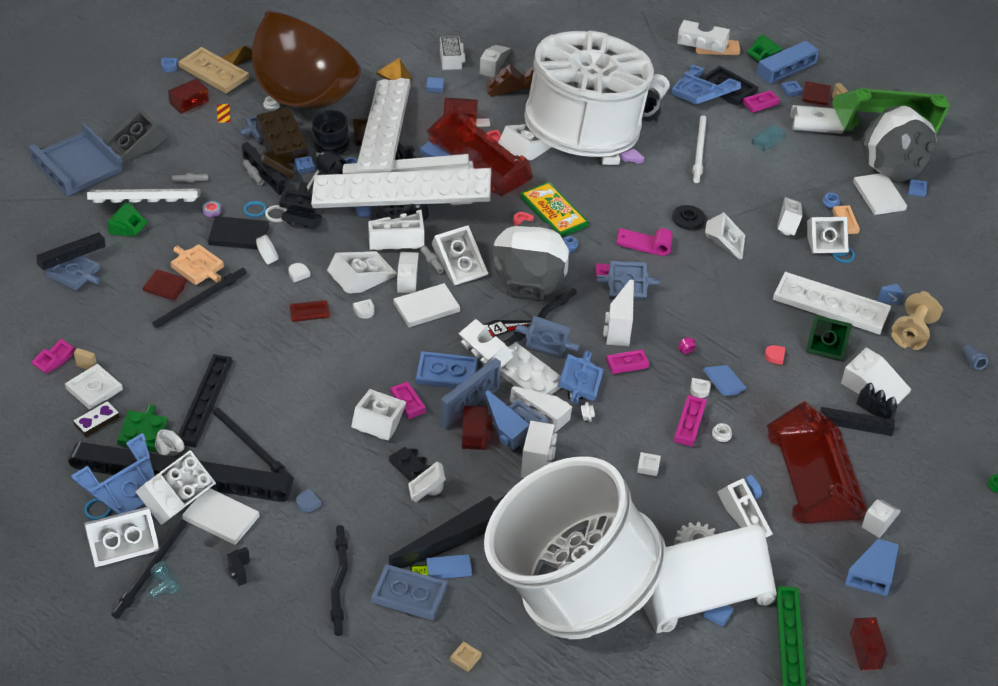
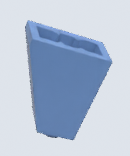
(874, 568)

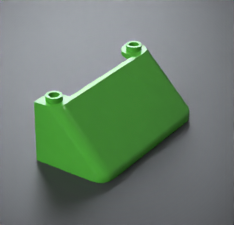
(930, 106)

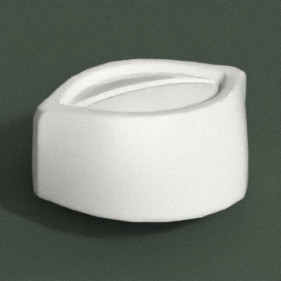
(266, 249)
(168, 443)

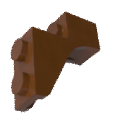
(509, 80)

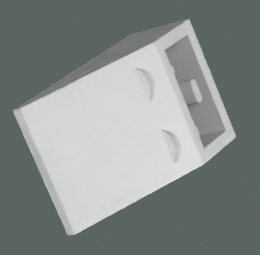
(175, 487)

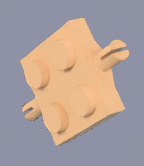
(197, 264)

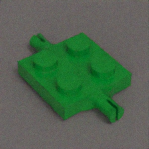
(138, 423)

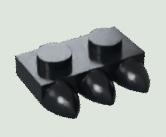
(295, 217)
(877, 403)
(408, 464)

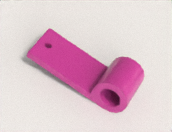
(658, 244)

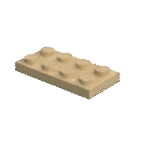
(213, 70)

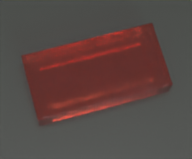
(309, 310)

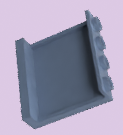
(77, 161)

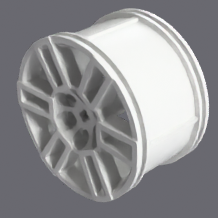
(588, 93)
(599, 574)

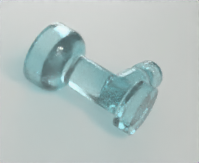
(160, 571)

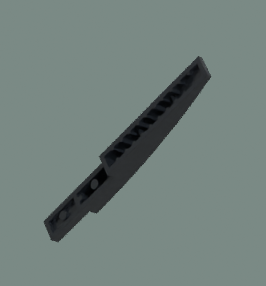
(447, 536)

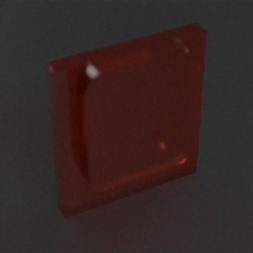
(816, 93)
(165, 285)

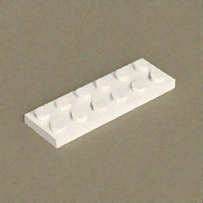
(137, 195)
(832, 302)

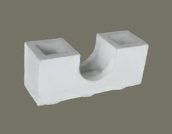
(713, 40)
(482, 344)

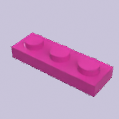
(690, 420)

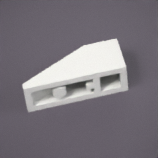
(493, 60)
(790, 216)
(407, 272)
(549, 406)
(742, 506)

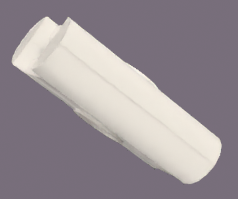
(816, 119)

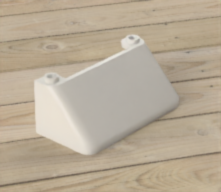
(712, 575)

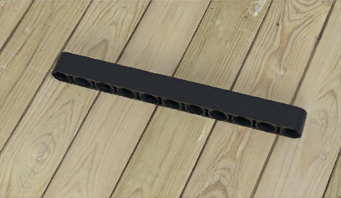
(228, 478)

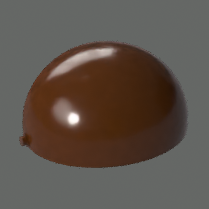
(301, 63)

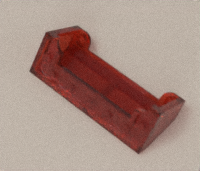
(460, 136)

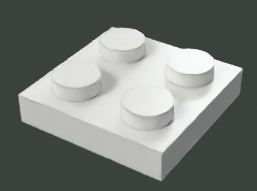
(93, 386)

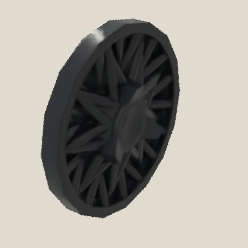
(688, 217)

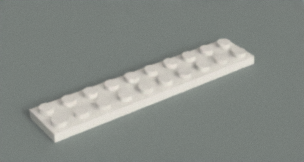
(383, 126)
(402, 188)

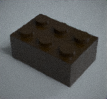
(281, 135)

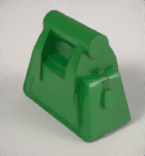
(763, 48)
(126, 221)

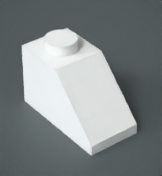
(879, 517)

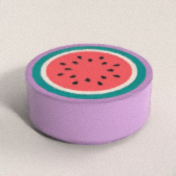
(211, 209)

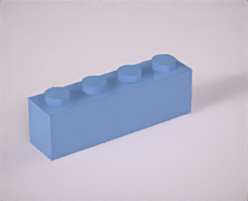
(787, 62)

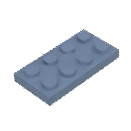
(470, 393)

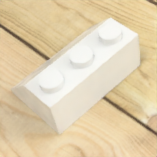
(121, 536)

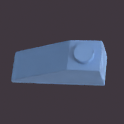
(509, 425)

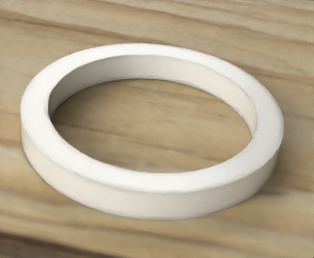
(274, 207)

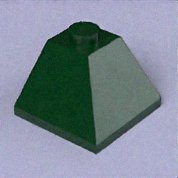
(829, 337)

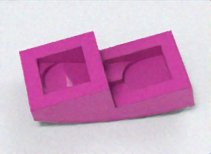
(55, 357)

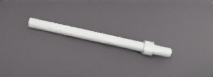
(698, 168)

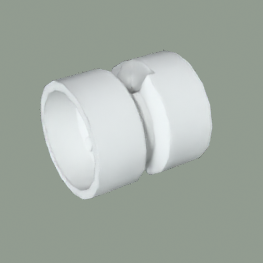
(659, 85)

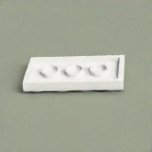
(529, 372)

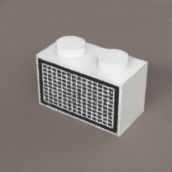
(451, 53)

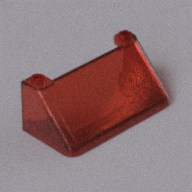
(817, 466)

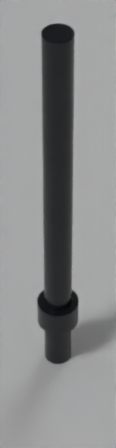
(228, 280)
(276, 466)
(128, 598)

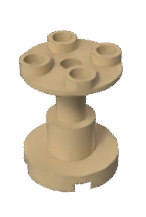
(912, 329)

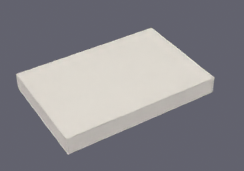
(879, 194)
(426, 305)
(221, 516)

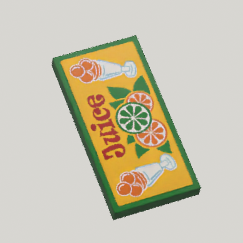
(554, 209)

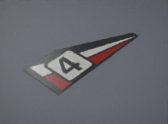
(500, 327)

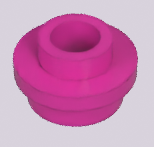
(687, 345)

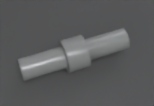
(253, 172)
(190, 177)
(432, 259)

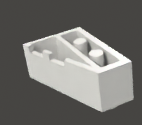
(397, 233)

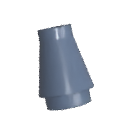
(975, 357)

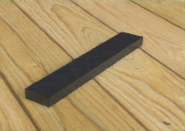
(204, 400)

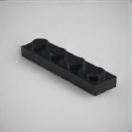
(269, 174)

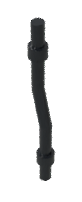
(560, 300)
(336, 613)

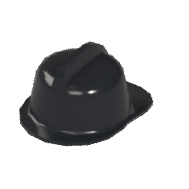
(652, 107)

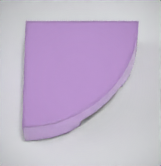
(633, 156)

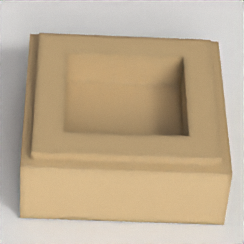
(84, 358)
(465, 656)

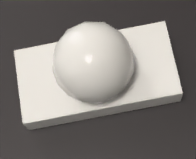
(428, 482)

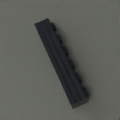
(70, 251)
(860, 421)

